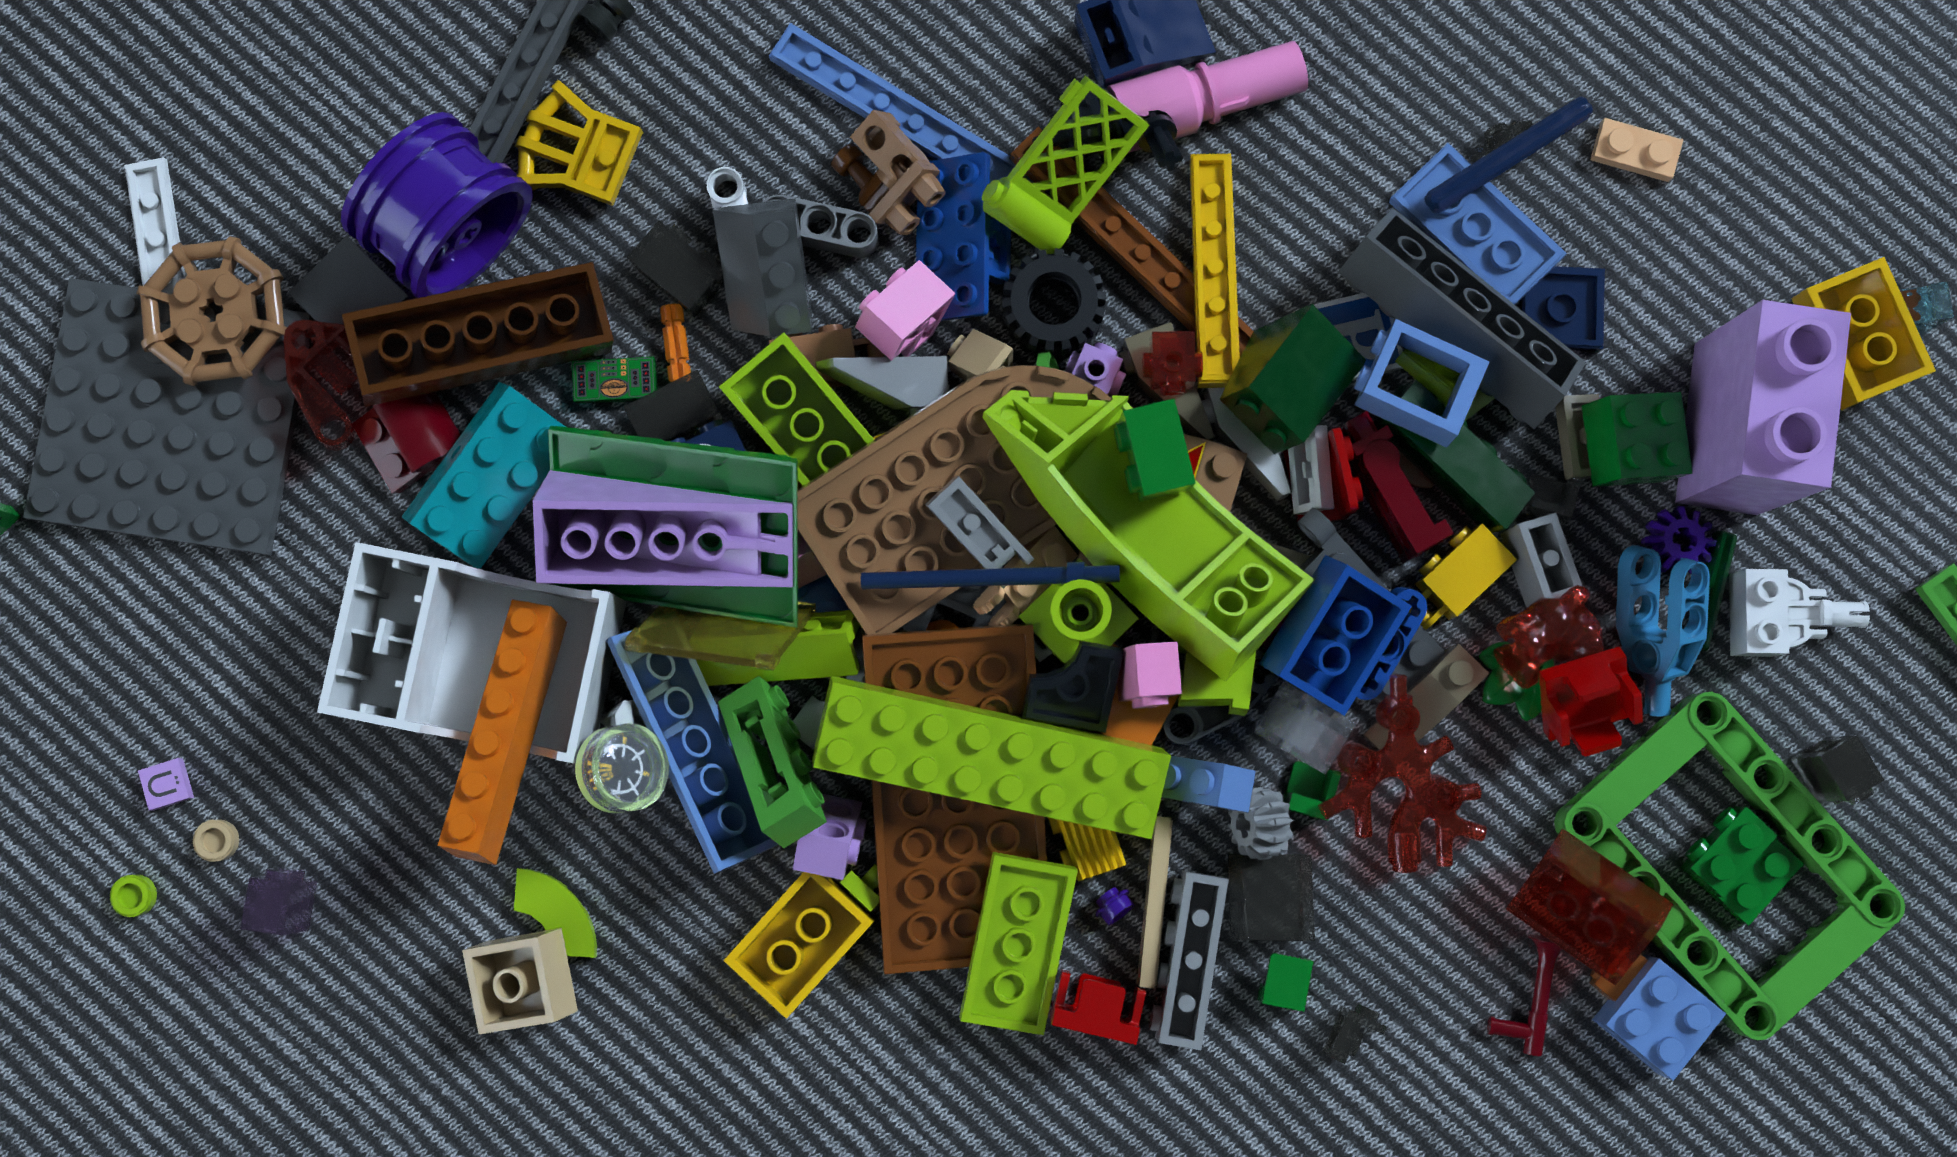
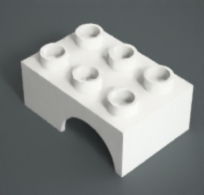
(424, 636)

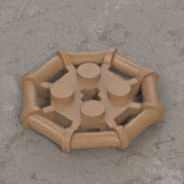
(195, 294)

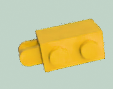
(1463, 572)

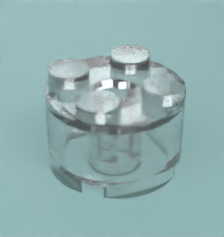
(1304, 727)

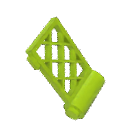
(1033, 212)

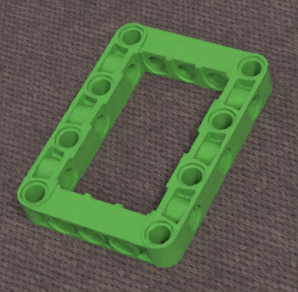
(1796, 815)

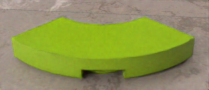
(556, 907)

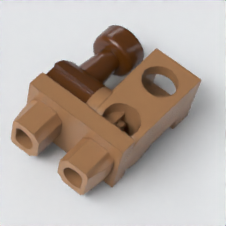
(901, 176)

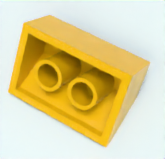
(1882, 337)

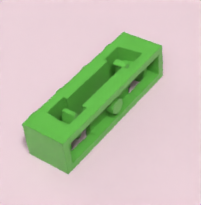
(781, 812)

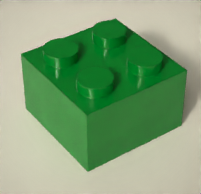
(1636, 439)
(1154, 450)

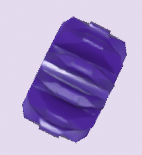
(1686, 529)

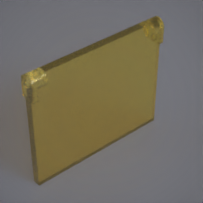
(716, 637)

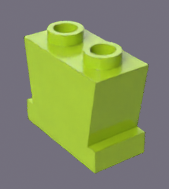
(1205, 688)

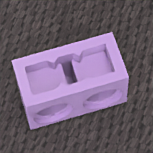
(835, 843)

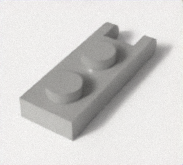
(976, 526)

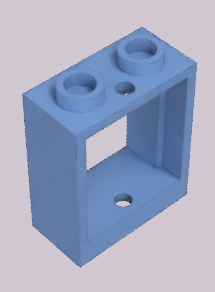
(1405, 414)

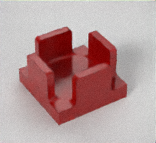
(1586, 698)
(1097, 1008)

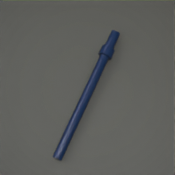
(990, 577)

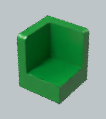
(1310, 788)
(1286, 982)

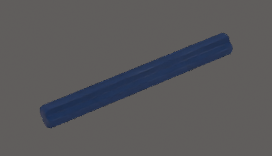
(1508, 154)

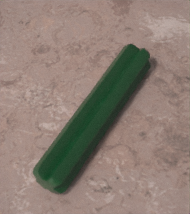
(1718, 569)

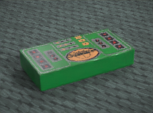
(613, 379)

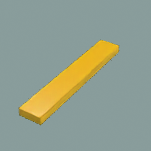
(1214, 267)

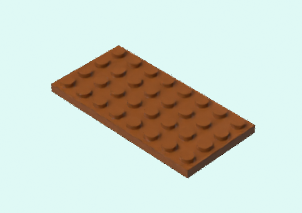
(937, 846)

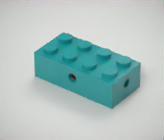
(485, 477)

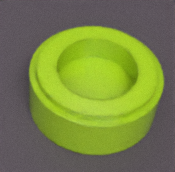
(133, 895)

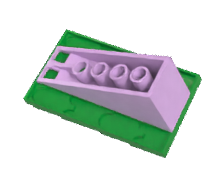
(670, 524)

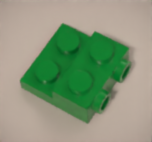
(1741, 863)

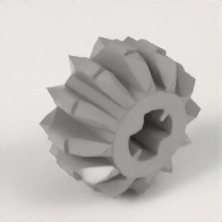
(1265, 828)

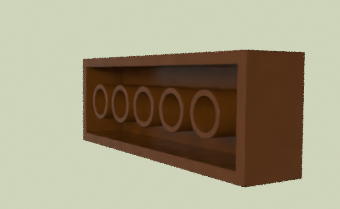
(478, 333)

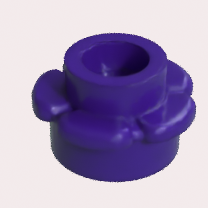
(1114, 905)

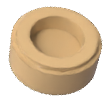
(215, 840)

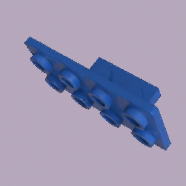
(961, 239)

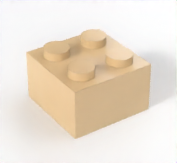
(520, 981)

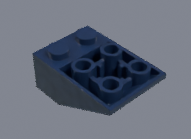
(1140, 36)

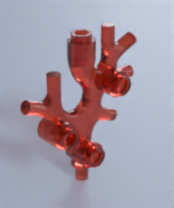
(1425, 793)

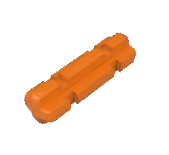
(675, 341)

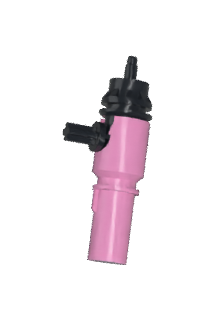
(1180, 99)

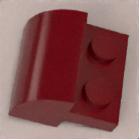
(407, 438)

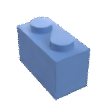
(1209, 784)

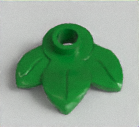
(1502, 689)

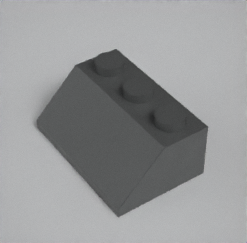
(764, 268)

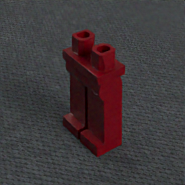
(1389, 490)

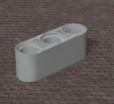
(842, 222)

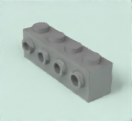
(1190, 961)

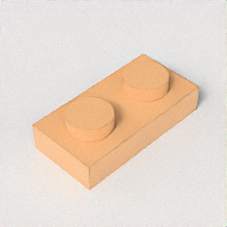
(1636, 150)

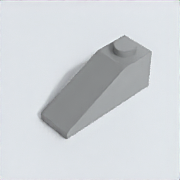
(898, 383)

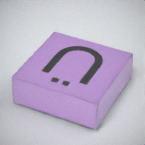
(165, 784)

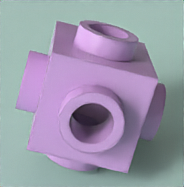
(1102, 357)

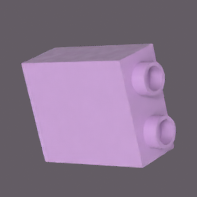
(1765, 408)

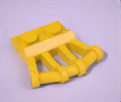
(599, 159)

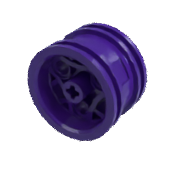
(436, 206)

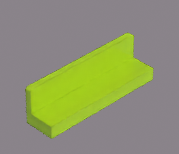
(818, 651)

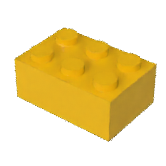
(799, 941)

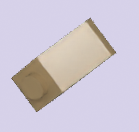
(978, 355)

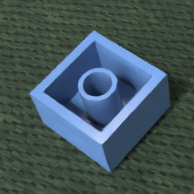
(1660, 1018)

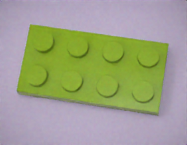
(1018, 943)

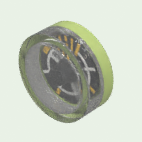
(622, 768)

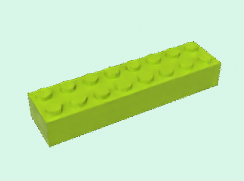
(990, 757)

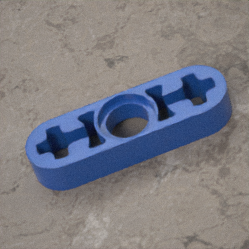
(1401, 640)

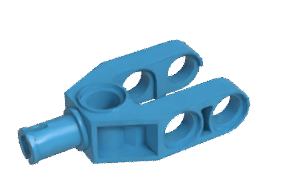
(1650, 650)

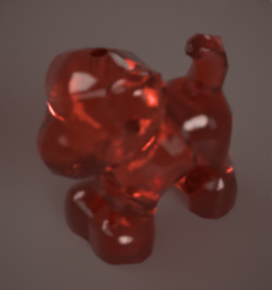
(1548, 631)

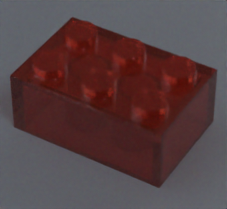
(1590, 907)

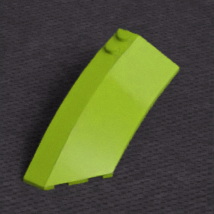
(1177, 554)

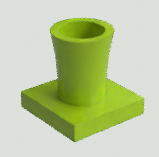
(1061, 633)

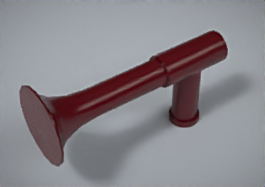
(1535, 1028)

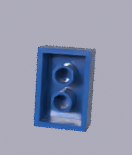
(1335, 634)

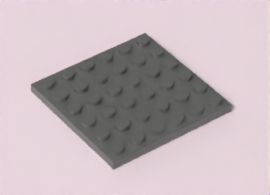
(145, 451)

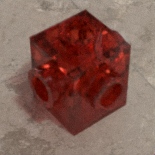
(1175, 348)

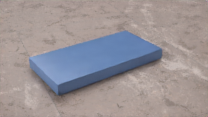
(1480, 229)

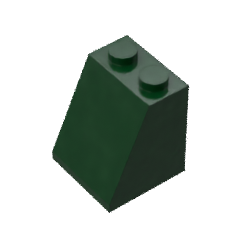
(1290, 377)

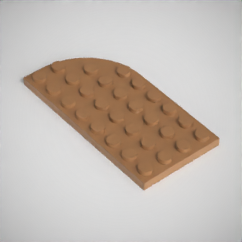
(873, 506)

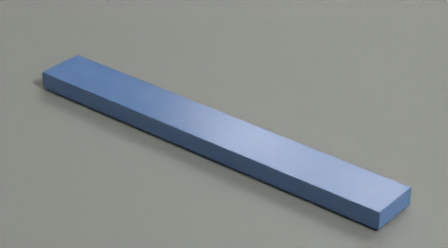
(865, 91)

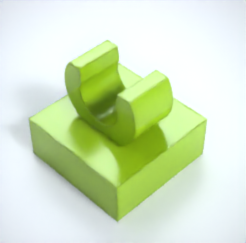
(862, 889)

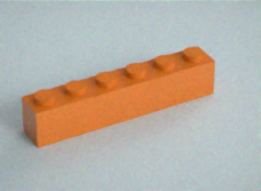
(503, 732)

